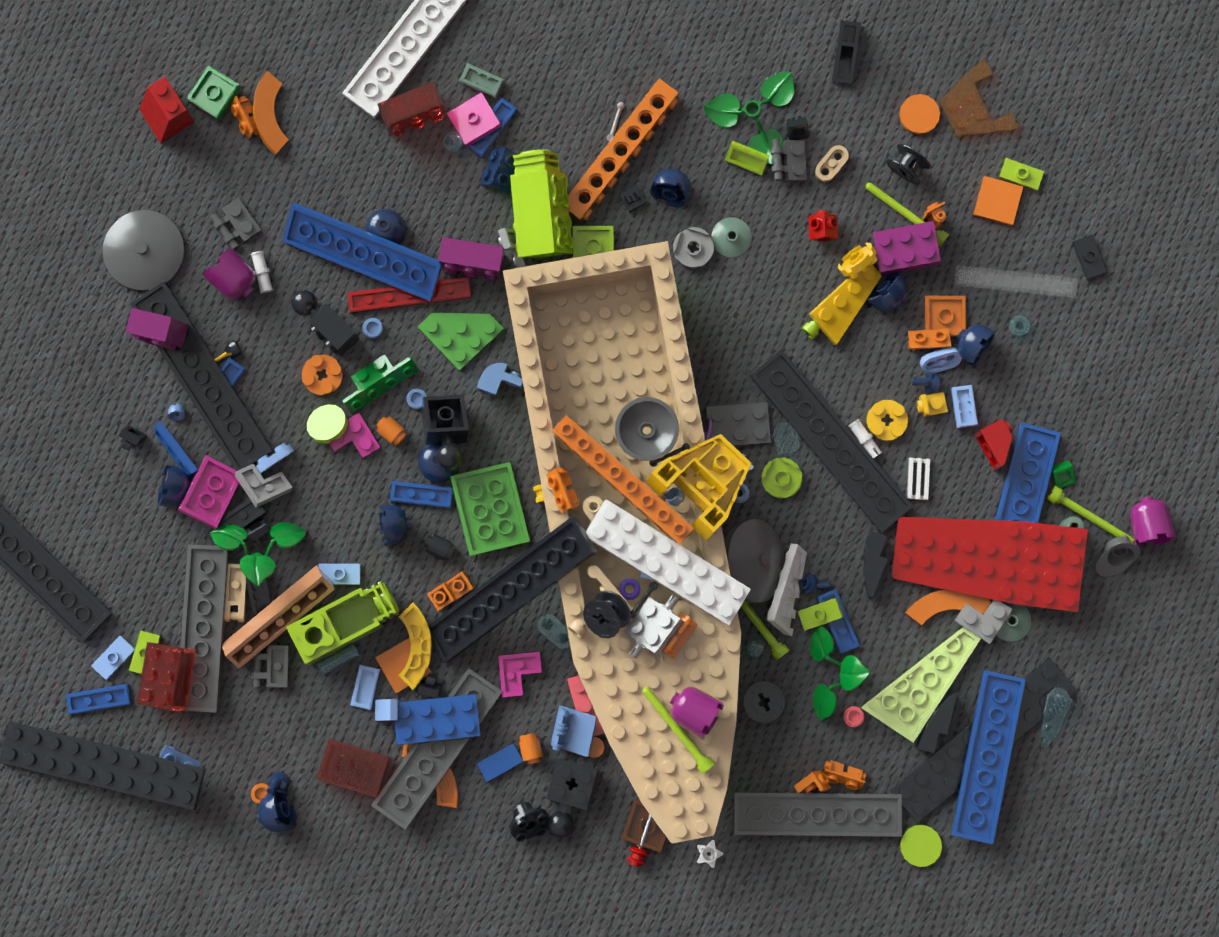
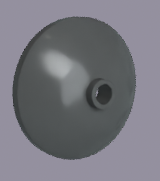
(647, 413)

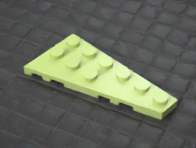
(916, 693)

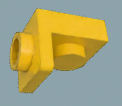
(932, 404)

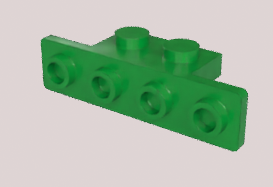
(376, 380)

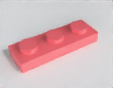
(582, 701)

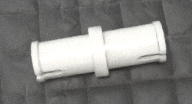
(261, 272)
(865, 438)

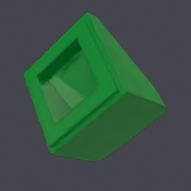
(1063, 474)

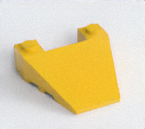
(708, 476)

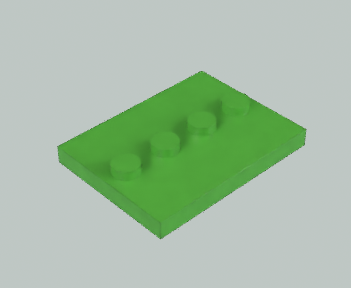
(489, 509)

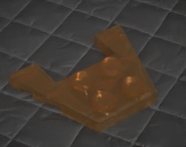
(966, 109)

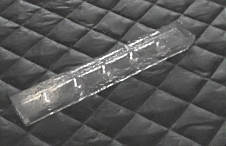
(1015, 282)

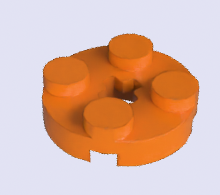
(321, 363)

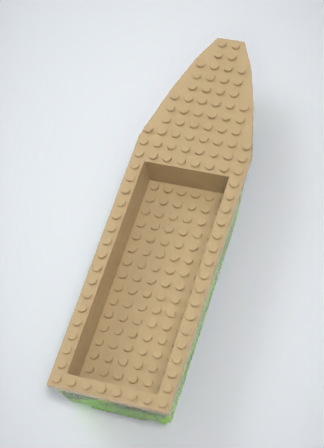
(587, 345)

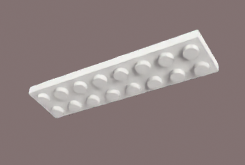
(400, 52)
(667, 562)

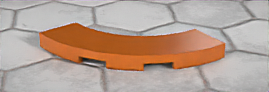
(264, 113)
(942, 601)
(446, 789)

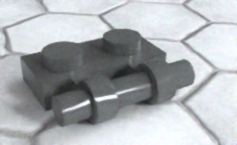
(794, 160)
(240, 219)
(277, 667)

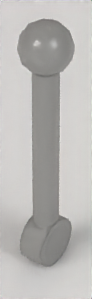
(620, 106)

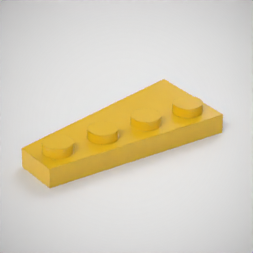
(843, 304)

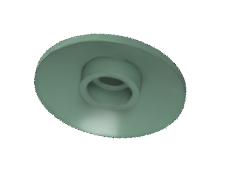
(727, 246)
(1019, 628)

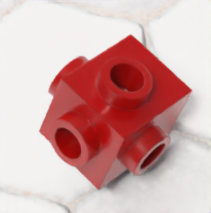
(823, 226)

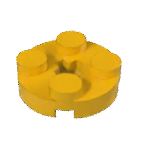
(857, 260)
(895, 428)

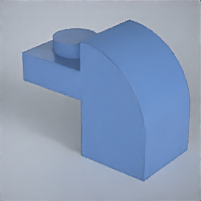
(494, 376)

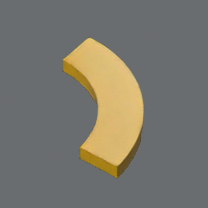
(420, 646)

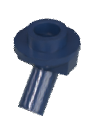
(931, 383)
(810, 584)
(277, 781)

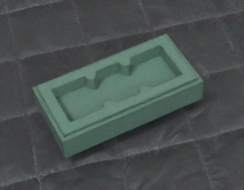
(481, 81)

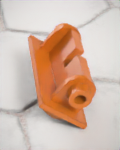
(242, 108)
(935, 213)
(929, 339)
(565, 499)
(680, 636)
(853, 778)

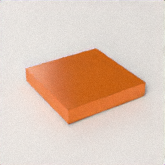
(998, 201)
(945, 313)
(393, 663)

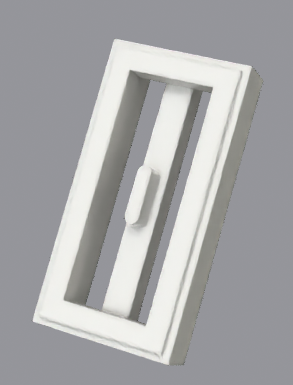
(919, 461)

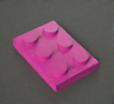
(210, 492)

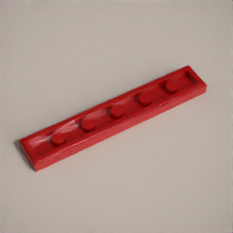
(393, 297)

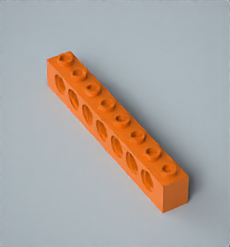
(659, 92)
(622, 480)

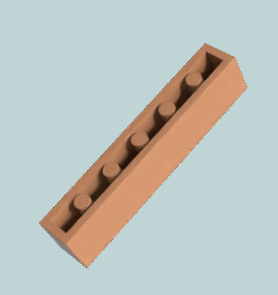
(277, 616)

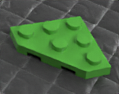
(460, 334)

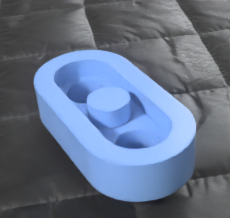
(938, 360)
(281, 452)

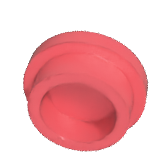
(853, 716)

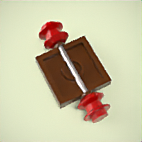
(642, 831)

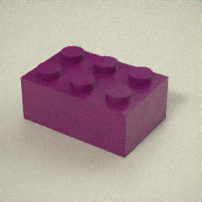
(907, 248)
(472, 258)
(156, 329)

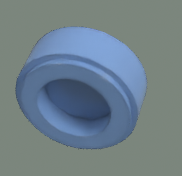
(372, 328)
(415, 398)

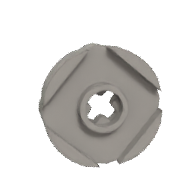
(688, 237)

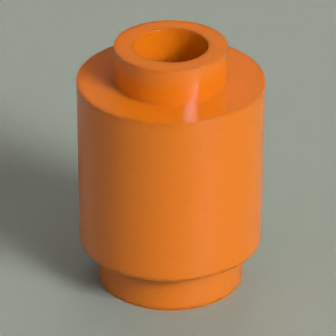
(391, 430)
(530, 748)

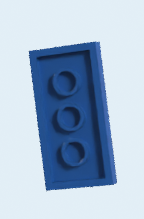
(437, 720)

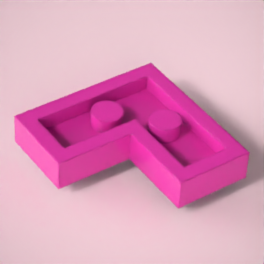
(360, 435)
(513, 667)

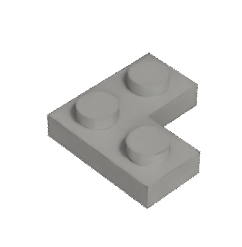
(508, 240)
(259, 489)
(986, 624)

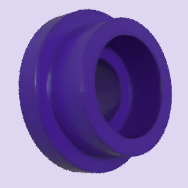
(630, 596)

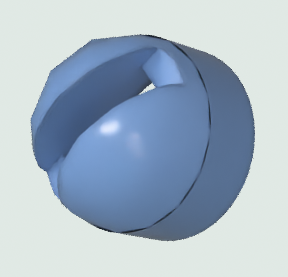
(173, 409)
(672, 493)

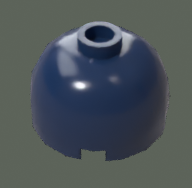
(671, 186)
(387, 225)
(890, 294)
(974, 342)
(429, 466)
(173, 486)
(393, 524)
(275, 812)

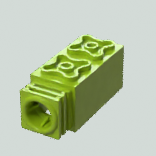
(540, 205)
(342, 622)

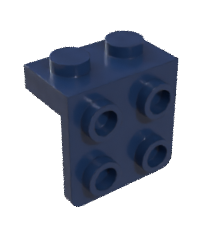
(499, 170)

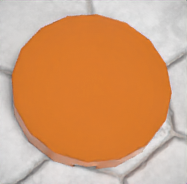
(919, 114)

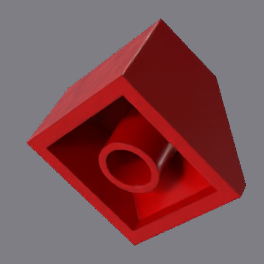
(995, 442)

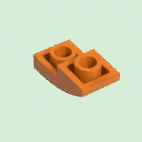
(450, 590)

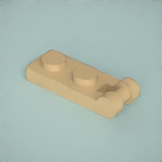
(595, 573)
(235, 594)

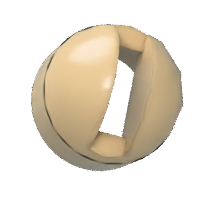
(578, 628)

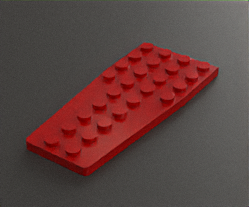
(993, 559)

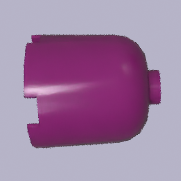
(231, 275)
(1151, 522)
(695, 711)

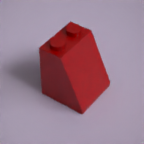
(164, 110)

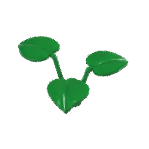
(725, 107)
(257, 566)
(852, 673)

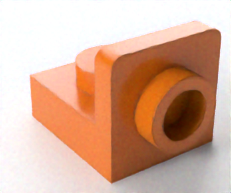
(812, 781)

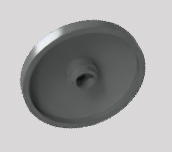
(143, 250)
(755, 558)

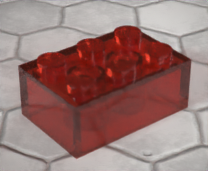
(412, 109)
(166, 676)
(353, 767)

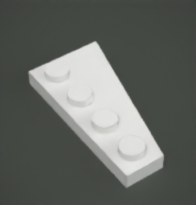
(787, 590)

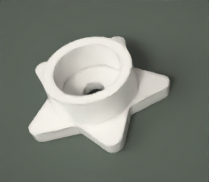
(703, 854)

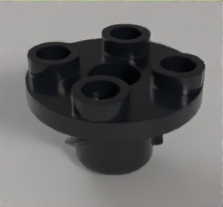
(528, 822)

